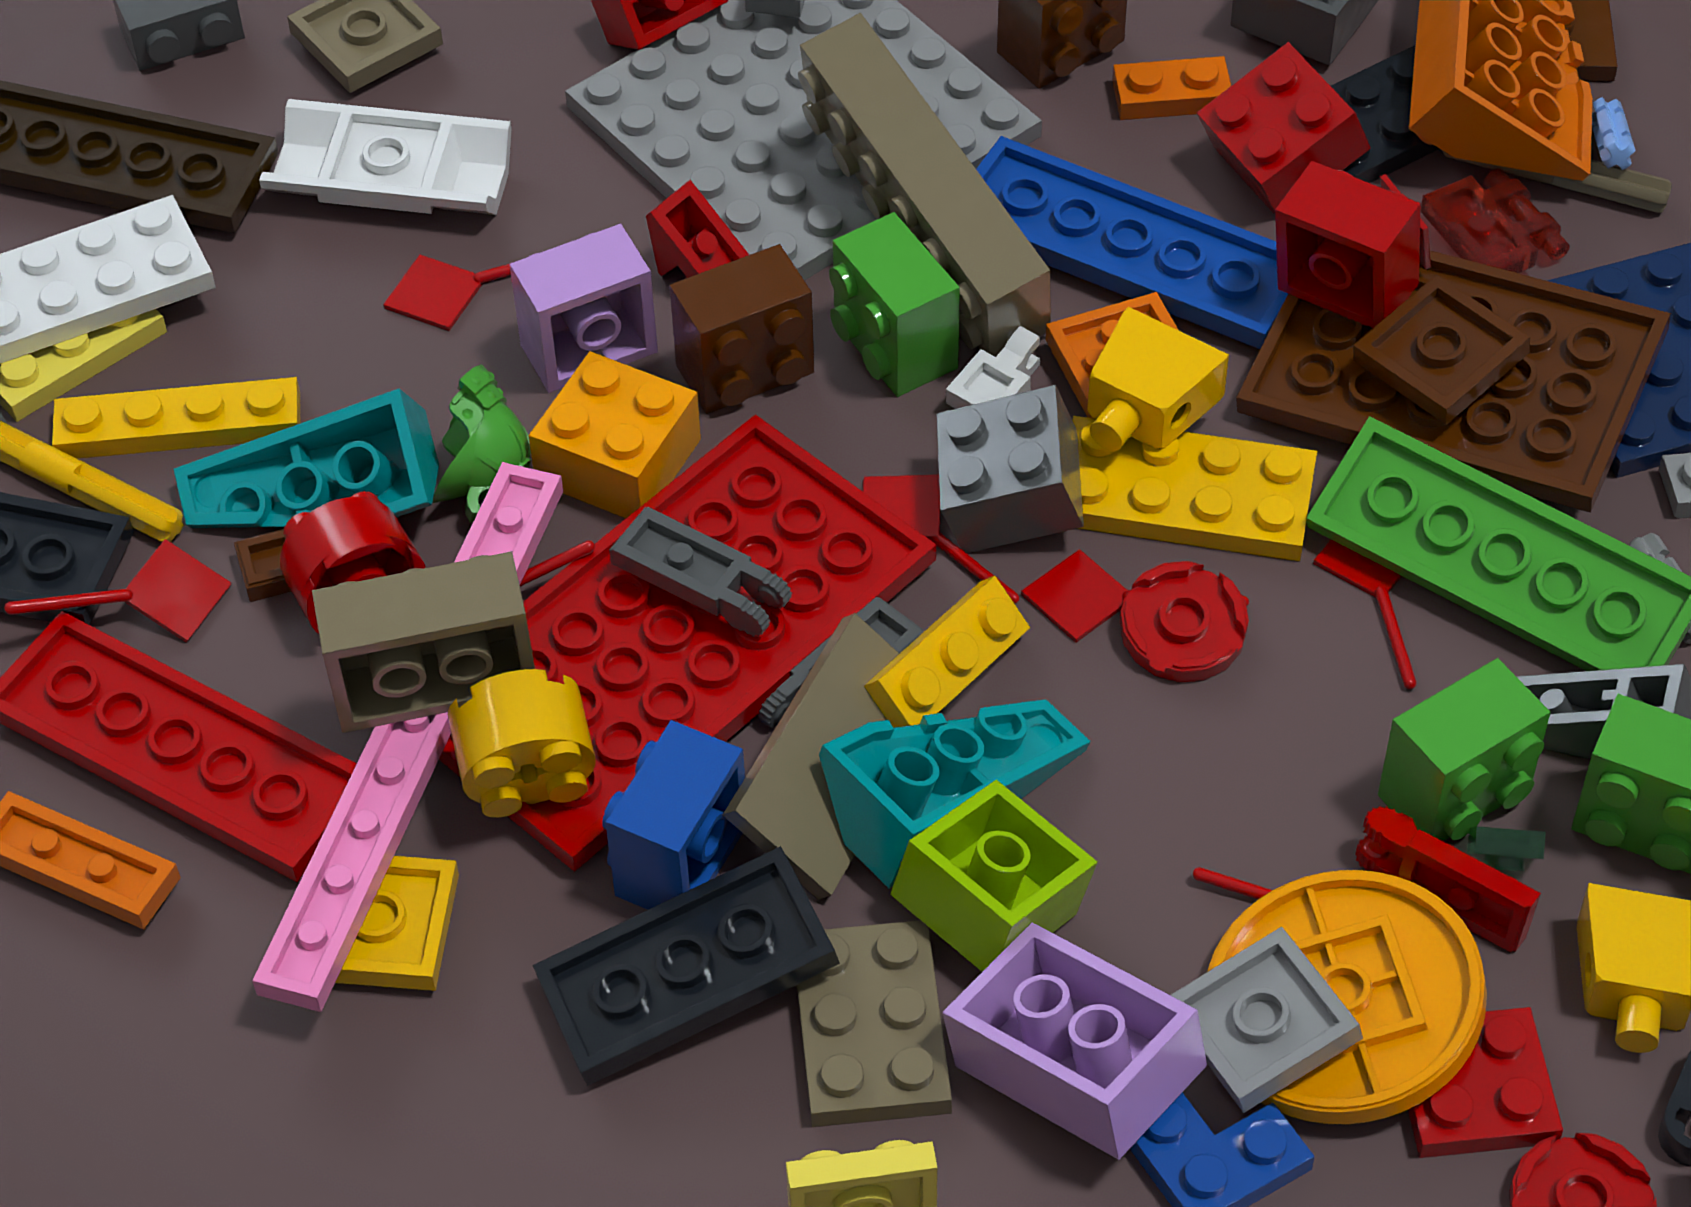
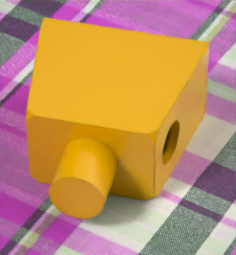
(1152, 383)
(1635, 962)

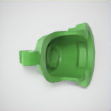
(480, 439)

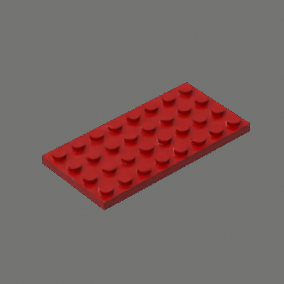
(662, 659)

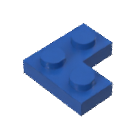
(1224, 1168)

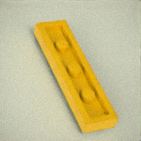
(174, 417)

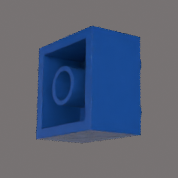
(670, 820)

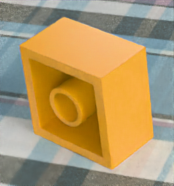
(616, 434)

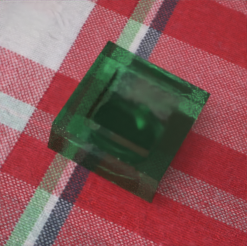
(1506, 847)

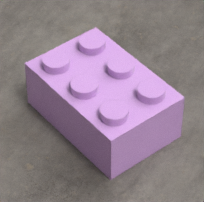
(1076, 1039)

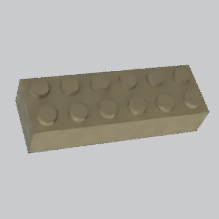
(918, 171)

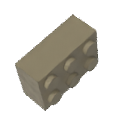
(420, 638)

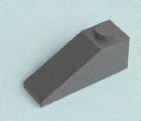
(1584, 699)

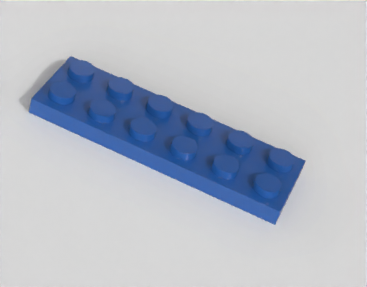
(1138, 242)

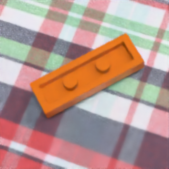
(83, 861)

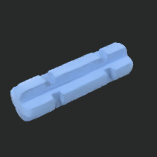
(1612, 133)

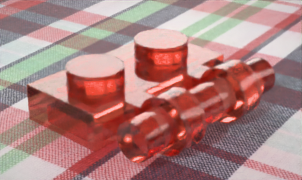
(1480, 227)

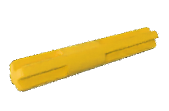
(88, 484)

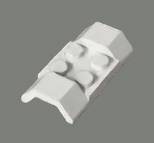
(392, 158)

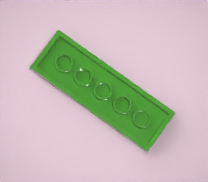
(1503, 554)

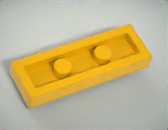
(948, 655)

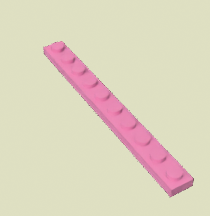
(388, 783)

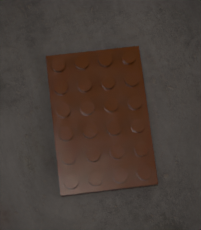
(1538, 428)

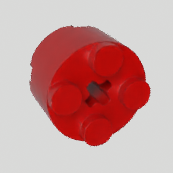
(342, 543)

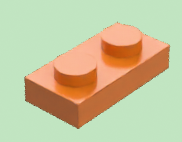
(1168, 86)

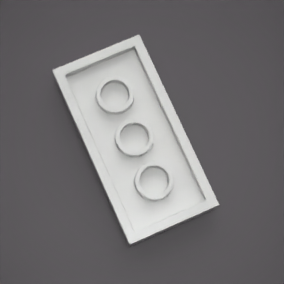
(98, 276)

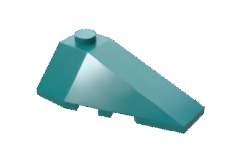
(366, 447)
(905, 778)

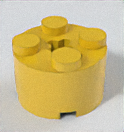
(522, 741)

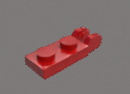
(1479, 894)

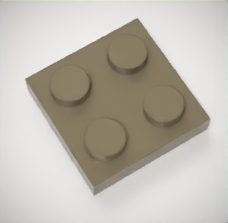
(364, 37)

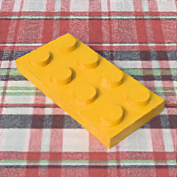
(1199, 492)

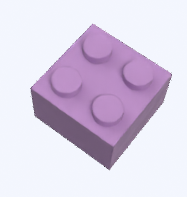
(583, 300)

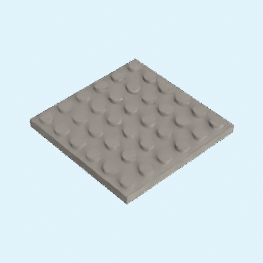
(728, 114)

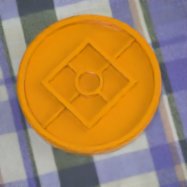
(1398, 968)

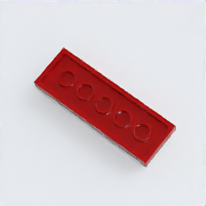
(175, 743)

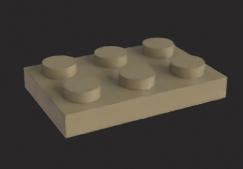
(875, 1028)

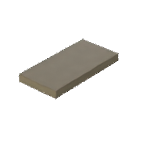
(786, 791)

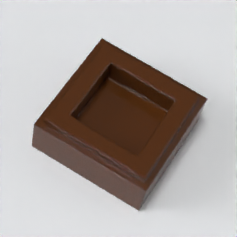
(261, 565)

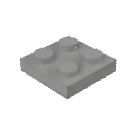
(1268, 1019)

